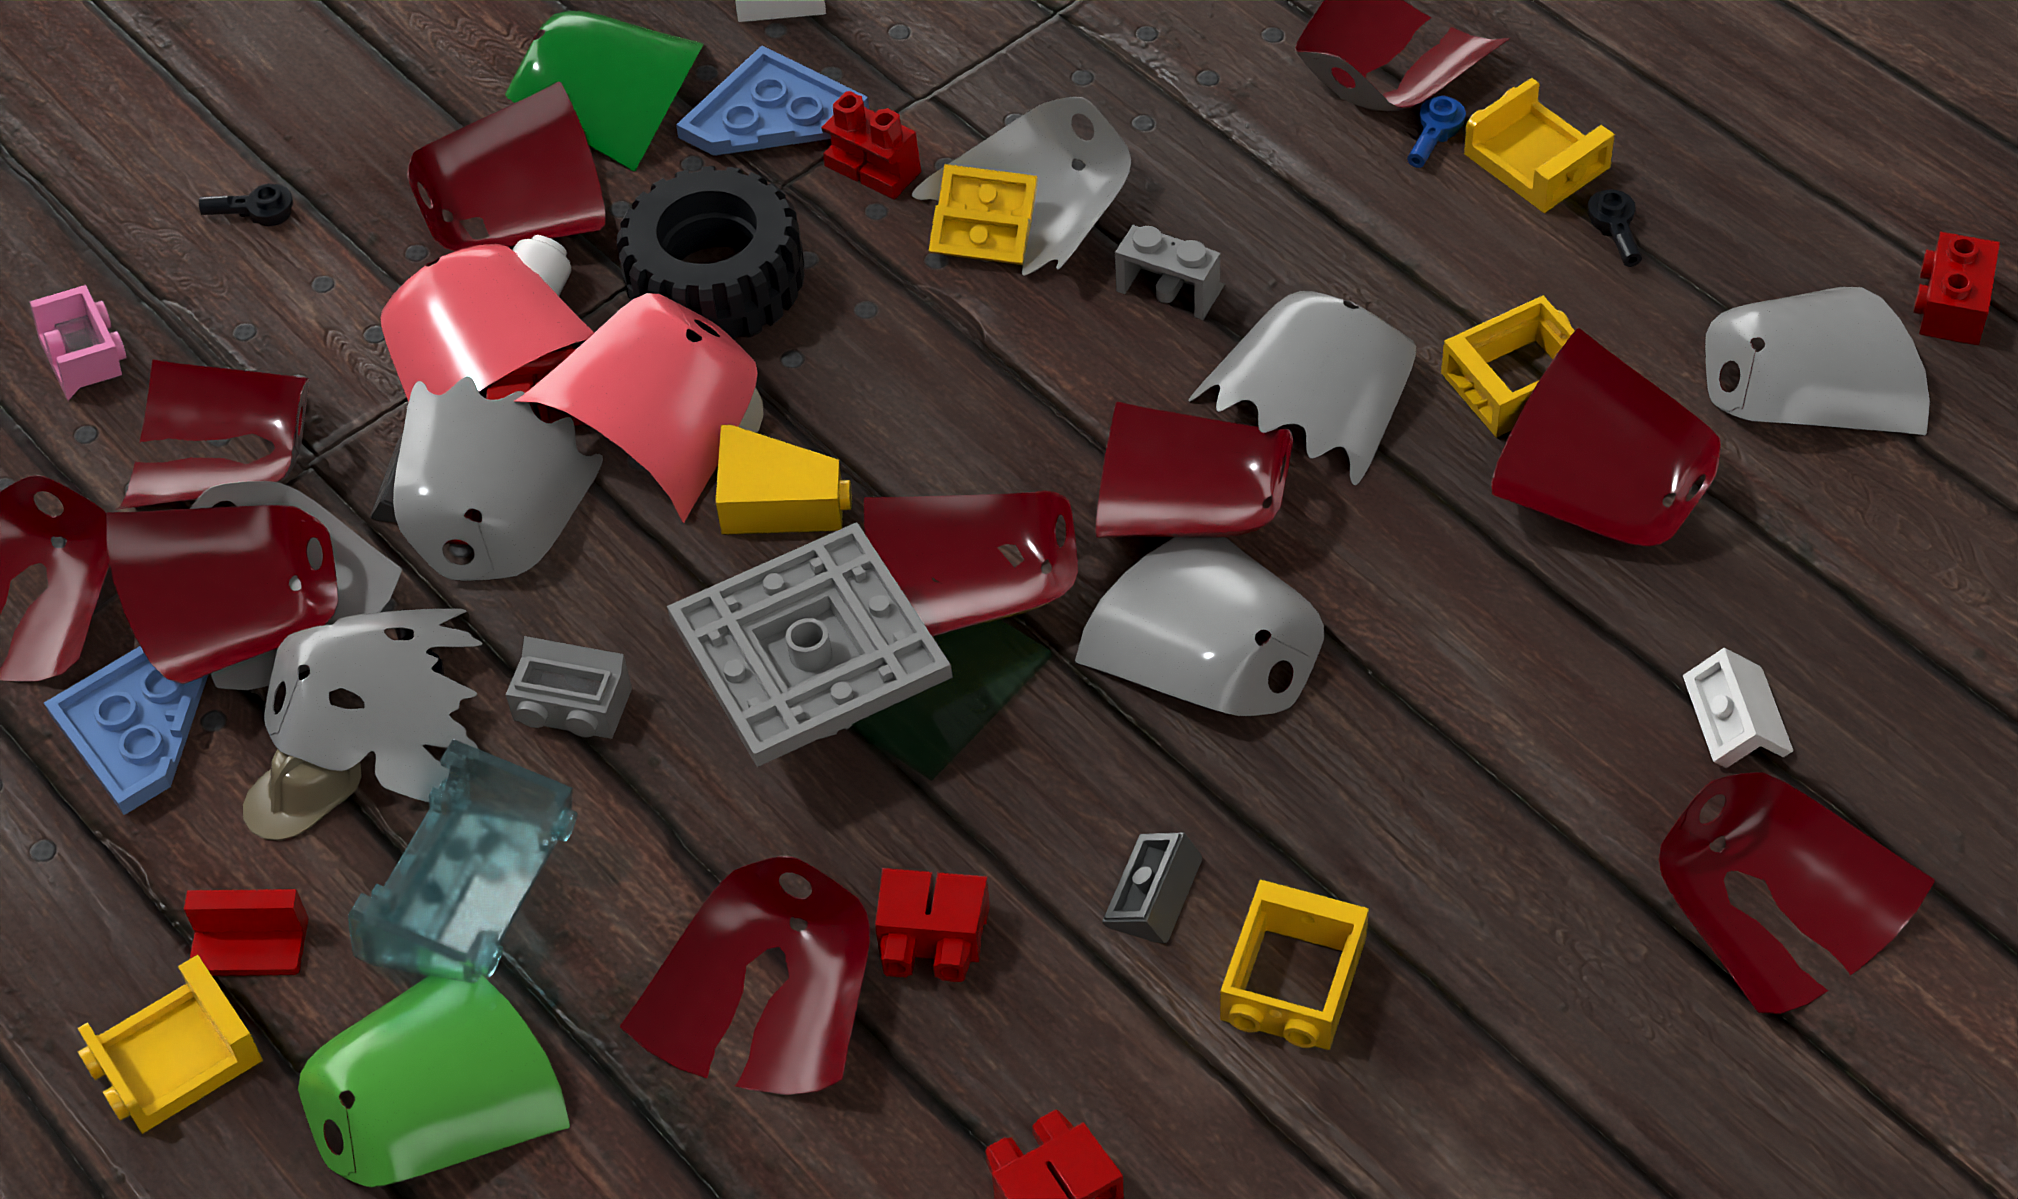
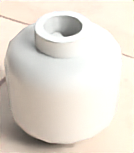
(546, 259)

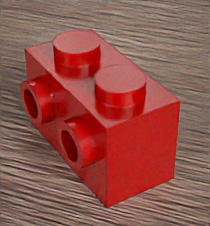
(1958, 288)

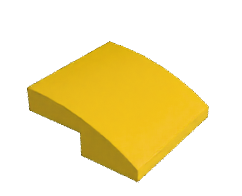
(983, 214)

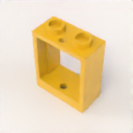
(1469, 352)
(1305, 918)

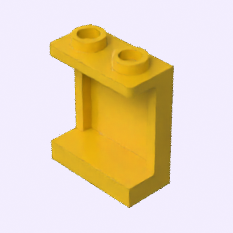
(1535, 148)
(171, 1050)

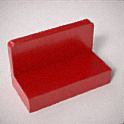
(247, 930)

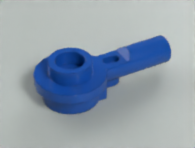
(1440, 120)

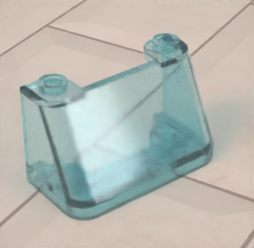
(464, 869)

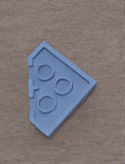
(763, 106)
(128, 726)

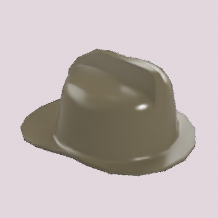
(295, 796)

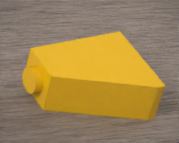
(776, 486)

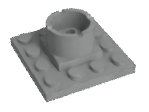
(808, 643)

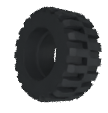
(709, 212)

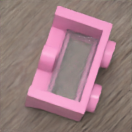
(77, 339)

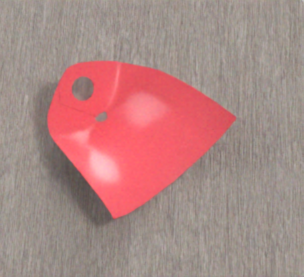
(656, 391)

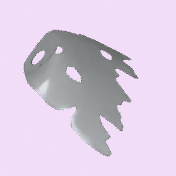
(399, 690)

